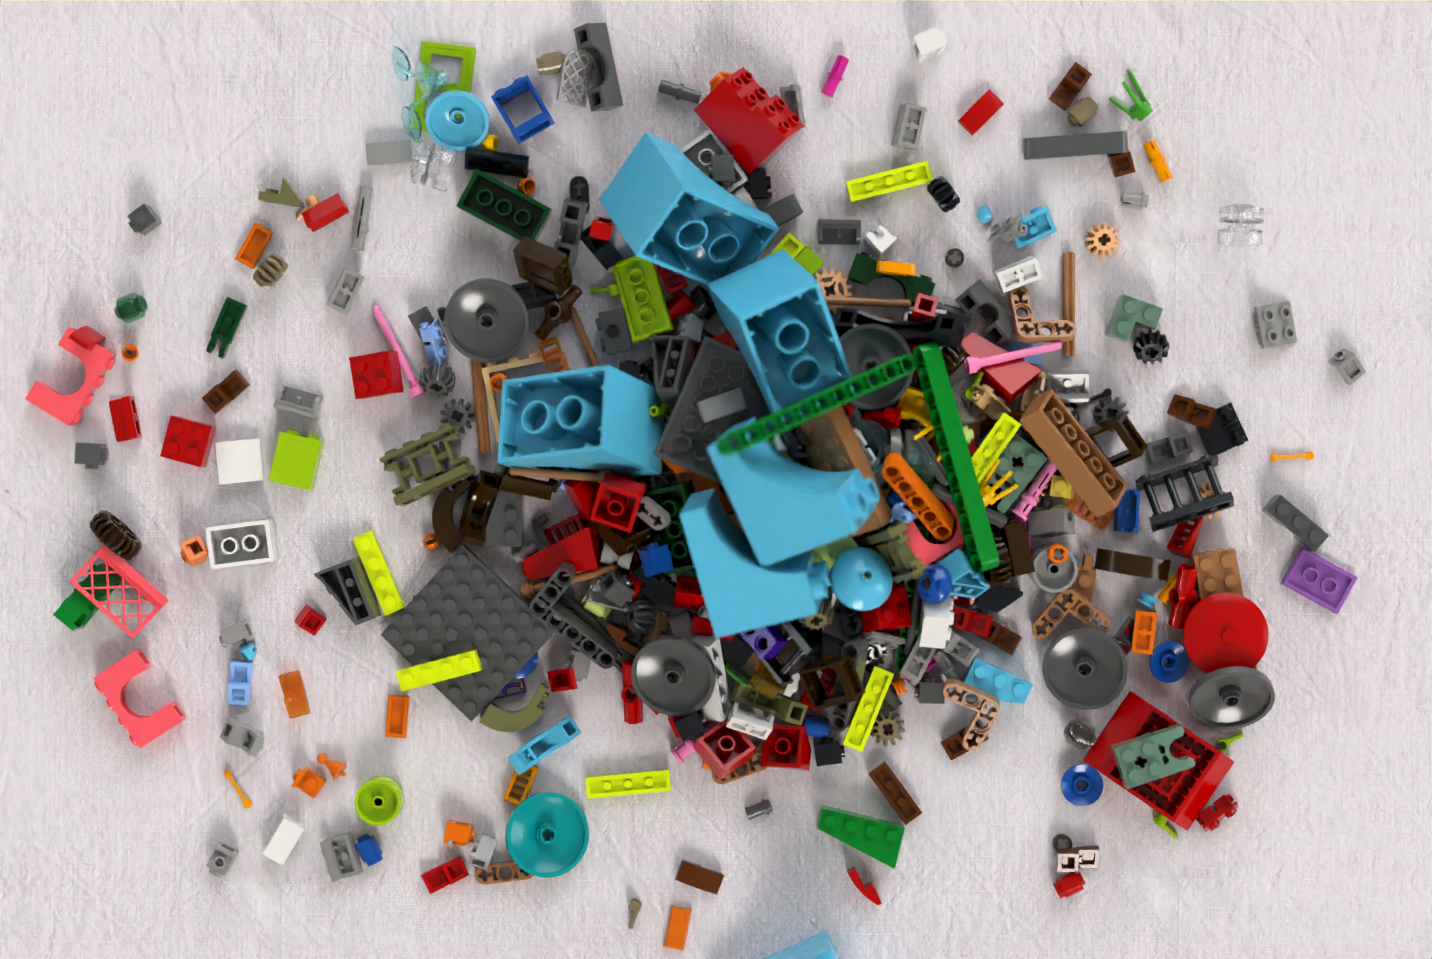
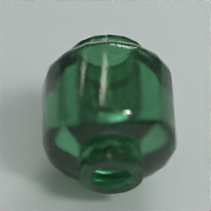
(131, 307)

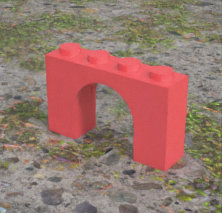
(70, 407)
(930, 552)
(113, 685)

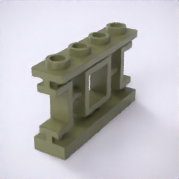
(432, 480)
(893, 547)

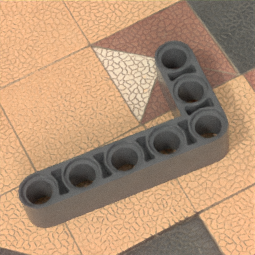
(570, 620)

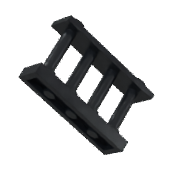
(1182, 513)
(806, 646)

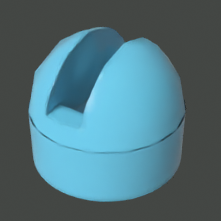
(984, 214)
(248, 651)

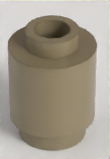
(550, 63)
(1082, 112)

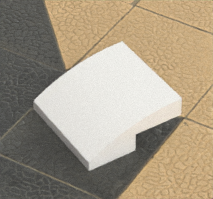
(238, 461)

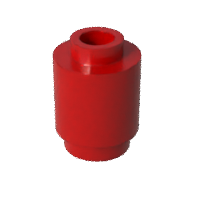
(1069, 884)

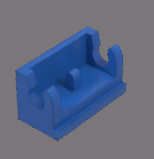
(1127, 512)

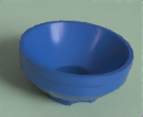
(940, 584)

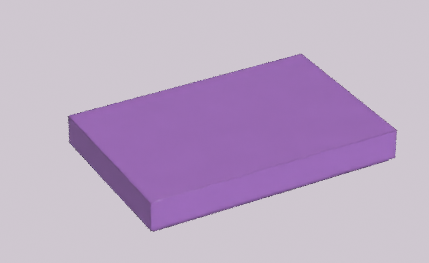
(1319, 580)

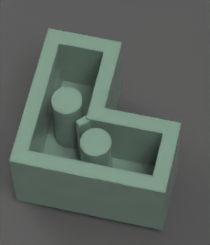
(1131, 312)

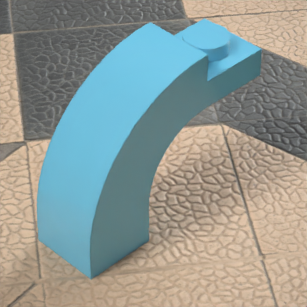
(544, 744)

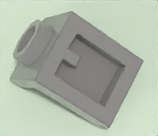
(1347, 365)

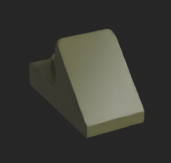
(286, 197)

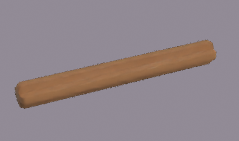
(1069, 298)
(480, 407)

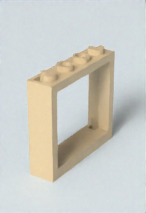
(512, 363)

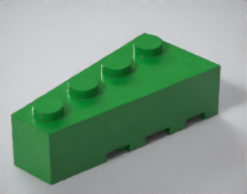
(865, 833)

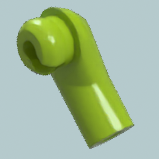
(660, 411)

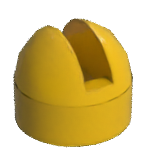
(490, 142)

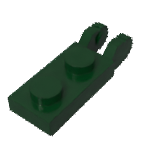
(226, 325)

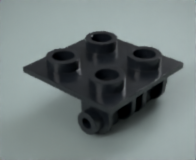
(1224, 431)

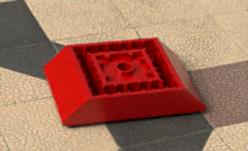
(1176, 796)

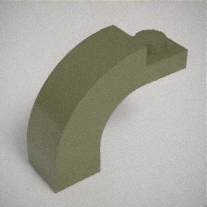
(782, 706)
(511, 721)

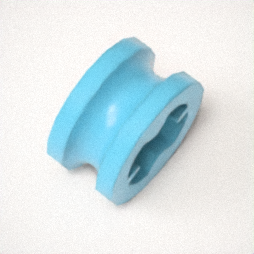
(1147, 600)

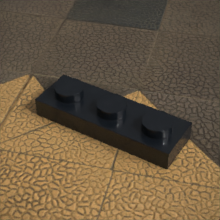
(497, 162)

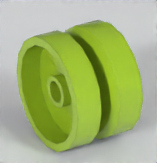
(370, 809)

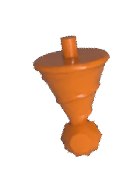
(335, 768)

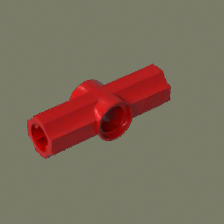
(1182, 595)
(632, 703)

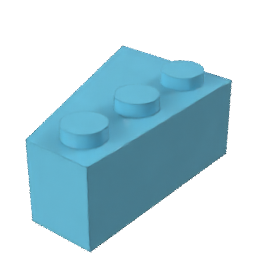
(964, 578)
(996, 682)

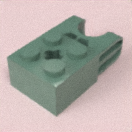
(1031, 461)
(1155, 754)

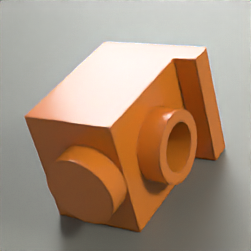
(194, 551)
(459, 833)

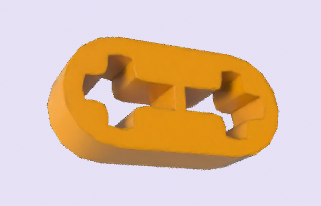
(896, 268)

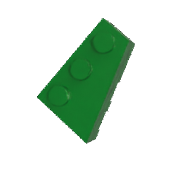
(77, 609)

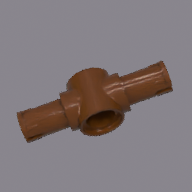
(564, 306)

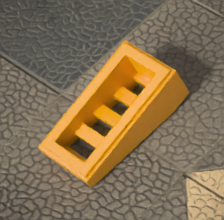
(507, 798)

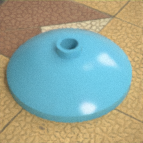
(457, 131)
(852, 586)

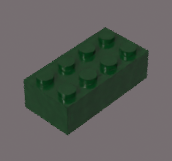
(503, 207)
(673, 499)

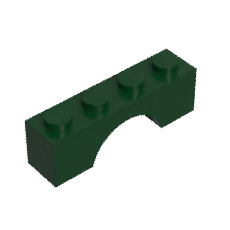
(864, 272)

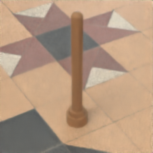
(874, 302)
(584, 339)
(558, 474)
(529, 589)

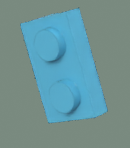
(1038, 226)

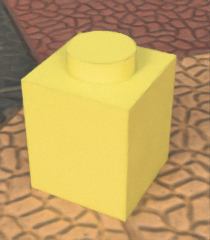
(1061, 488)

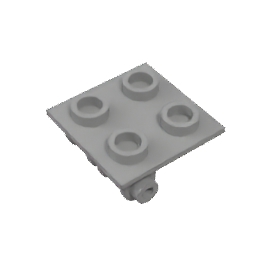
(1275, 324)

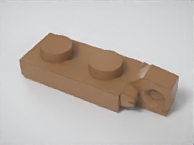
(1085, 581)

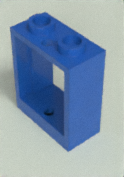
(530, 127)

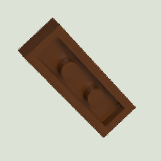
(895, 793)

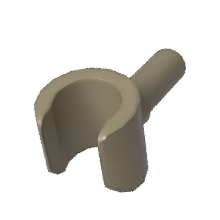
(635, 906)

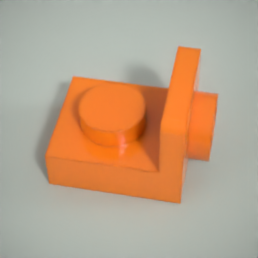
(308, 781)

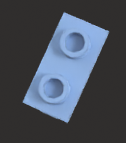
(436, 350)
(902, 513)

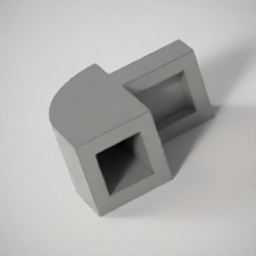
(961, 649)
(243, 736)

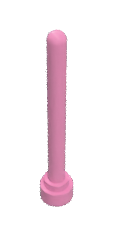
(973, 364)
(415, 389)

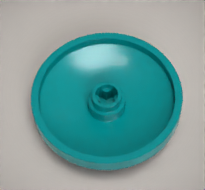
(547, 834)

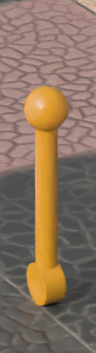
(1308, 455)
(246, 802)

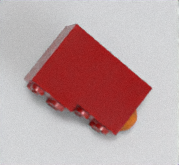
(747, 118)

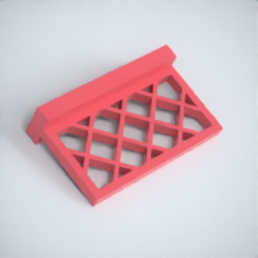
(134, 580)

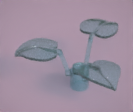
(429, 81)
(877, 437)

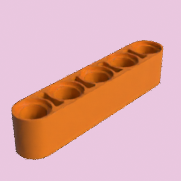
(918, 496)

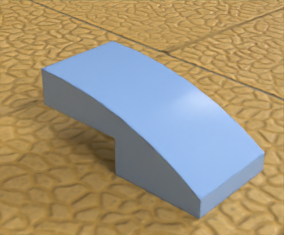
(240, 682)

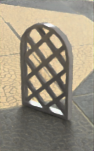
(561, 82)

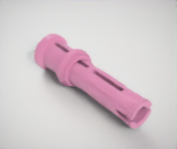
(1029, 498)
(685, 748)

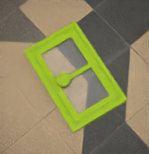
(455, 61)

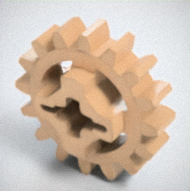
(836, 280)

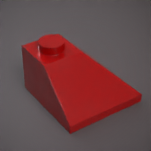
(787, 748)

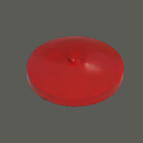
(1225, 632)

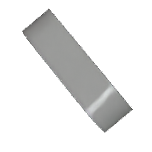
(652, 512)

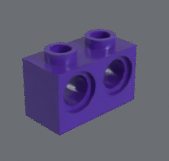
(759, 638)

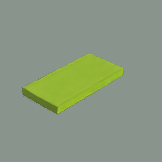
(642, 298)

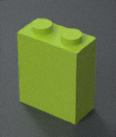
(296, 459)

